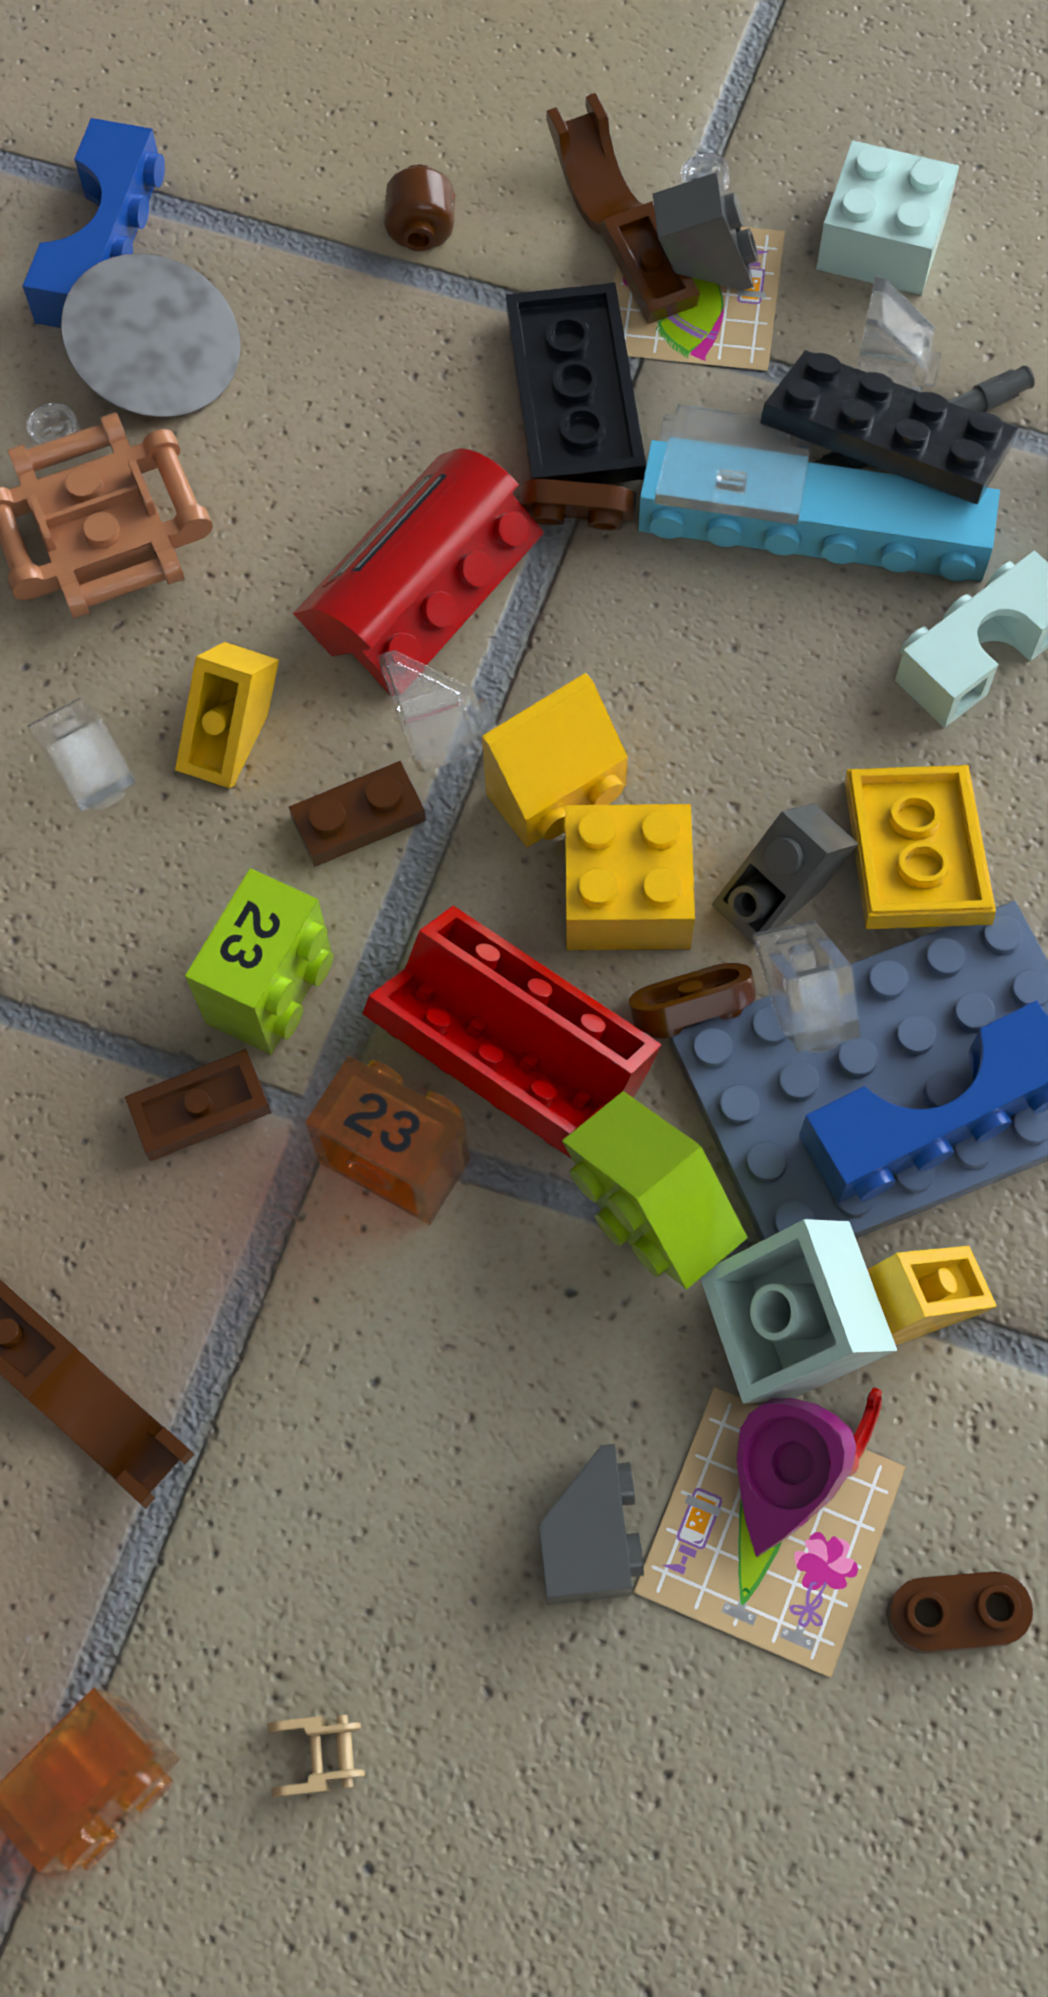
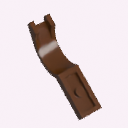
(614, 212)
(84, 1401)

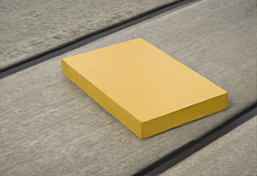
(919, 847)

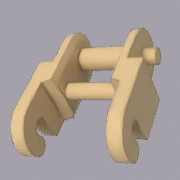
(314, 1728)

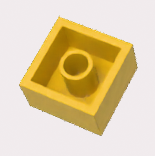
(629, 877)

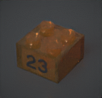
(390, 1137)
(82, 1784)

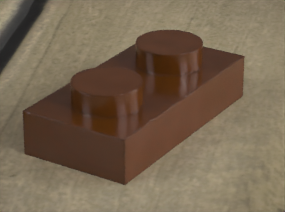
(357, 813)
(197, 1105)

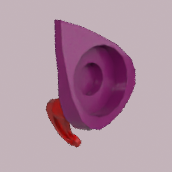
(795, 1462)

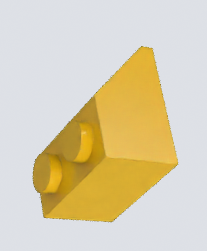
(553, 758)

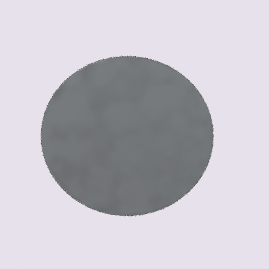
(150, 335)

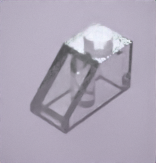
(898, 339)
(435, 712)
(83, 755)
(808, 986)

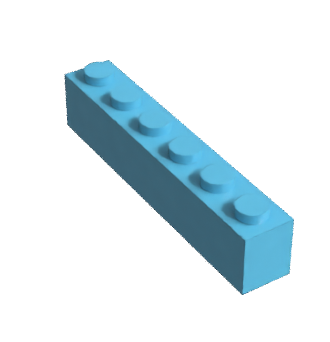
(847, 519)

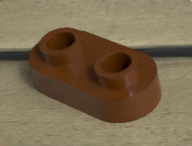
(600, 504)
(692, 998)
(961, 1612)

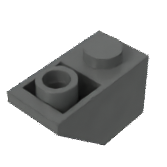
(703, 233)
(784, 870)
(586, 1537)

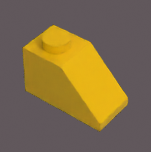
(225, 712)
(929, 1290)

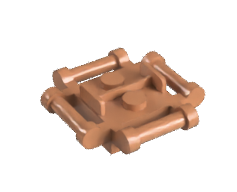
(98, 517)

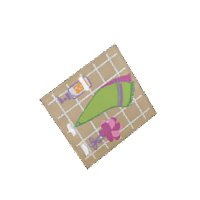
(724, 328)
(792, 1596)

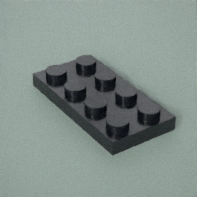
(575, 385)
(890, 425)

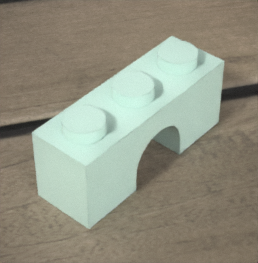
(947, 665)

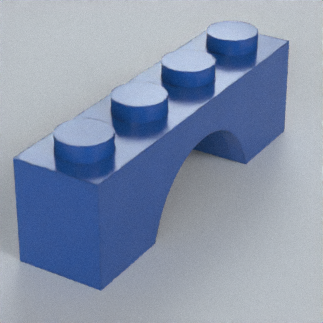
(118, 174)
(868, 1140)

